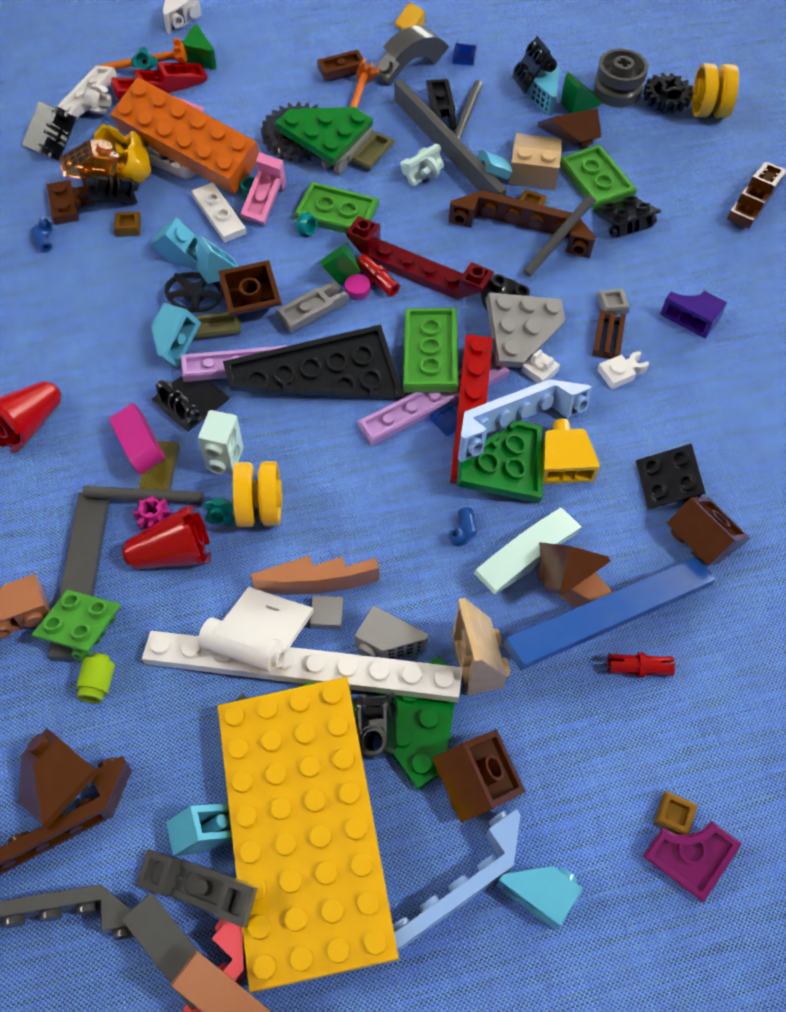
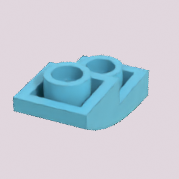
(495, 164)

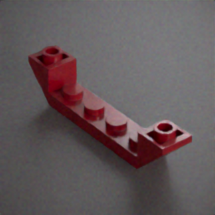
(458, 285)

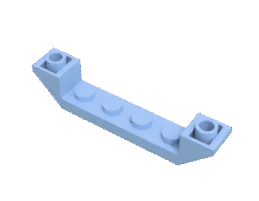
(562, 396)
(503, 838)

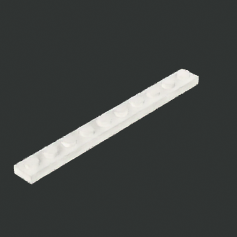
(314, 666)

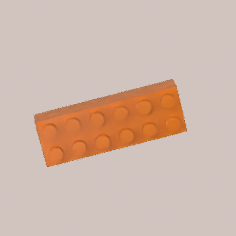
(186, 135)

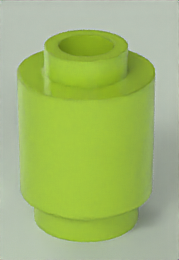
(95, 678)

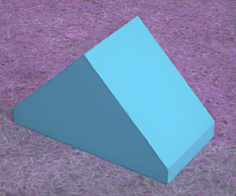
(211, 260)

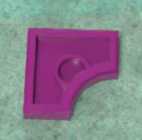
(693, 859)

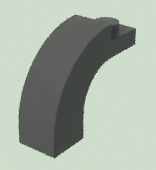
(406, 46)

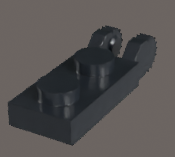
(441, 100)

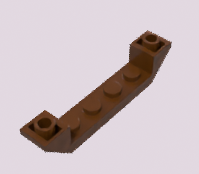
(521, 213)
(110, 784)

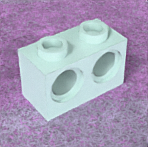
(220, 442)

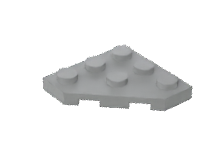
(521, 325)

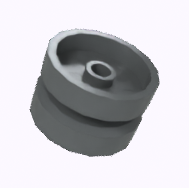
(620, 77)

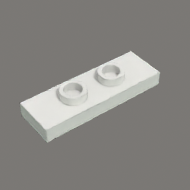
(219, 212)

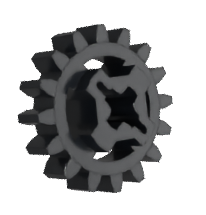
(668, 93)

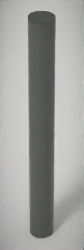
(468, 108)
(559, 235)
(142, 494)

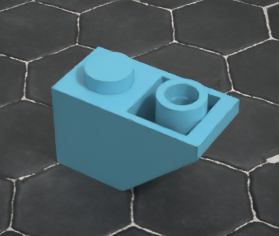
(176, 244)

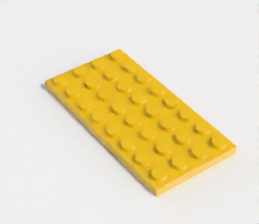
(304, 836)

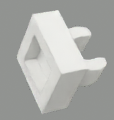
(540, 367)

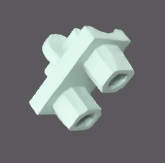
(424, 165)

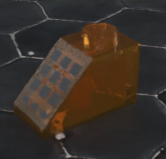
(90, 159)

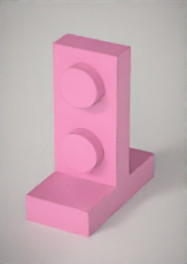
(267, 183)

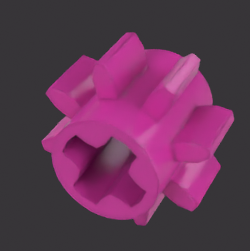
(151, 512)

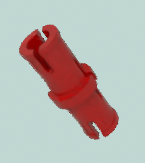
(378, 275)
(641, 664)

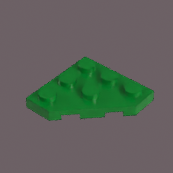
(325, 130)
(509, 464)
(421, 733)

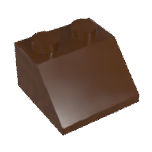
(249, 288)
(707, 530)
(478, 775)

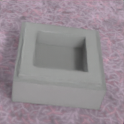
(613, 301)
(327, 612)

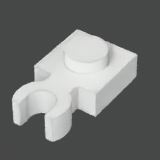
(621, 371)

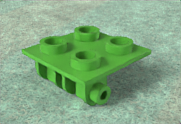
(77, 622)

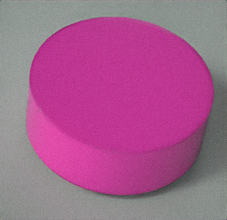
(357, 286)

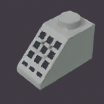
(388, 636)

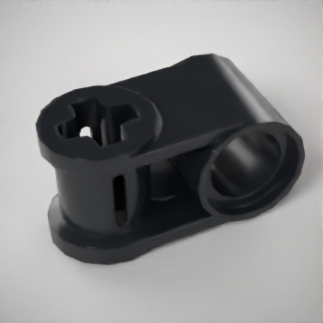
(376, 717)

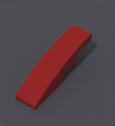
(167, 77)

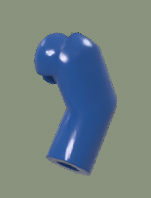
(41, 232)
(466, 530)

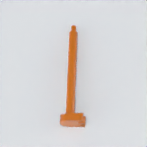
(179, 53)
(365, 75)

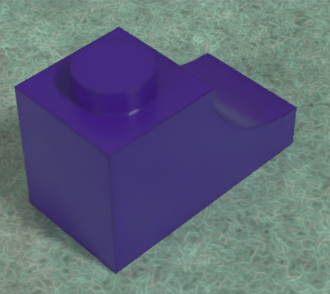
(695, 312)

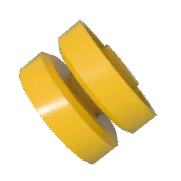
(715, 90)
(257, 494)

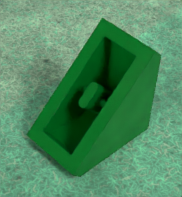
(199, 49)
(577, 96)
(341, 263)

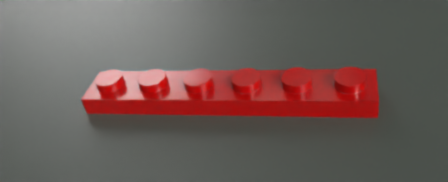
(472, 386)

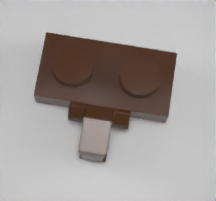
(65, 200)

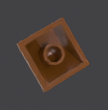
(574, 127)
(51, 777)

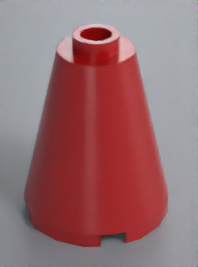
(25, 412)
(170, 542)

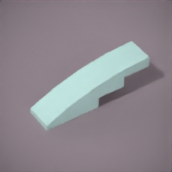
(523, 552)

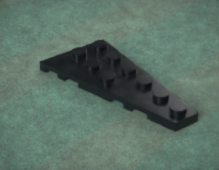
(333, 366)

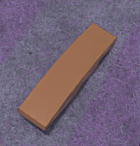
(304, 578)
(213, 989)

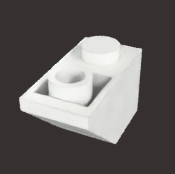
(179, 13)

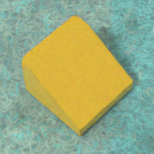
(410, 17)

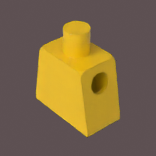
(568, 455)

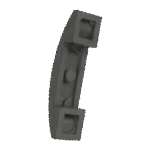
(198, 885)

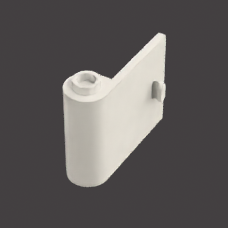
(256, 629)

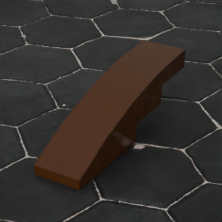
(756, 194)

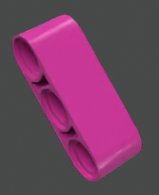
(137, 438)

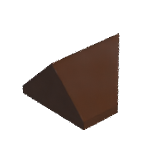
(567, 566)

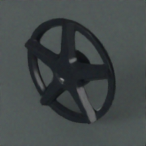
(193, 292)

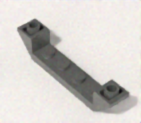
(82, 900)

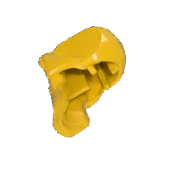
(132, 154)

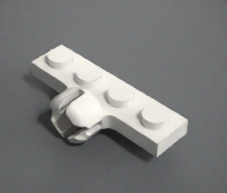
(90, 93)

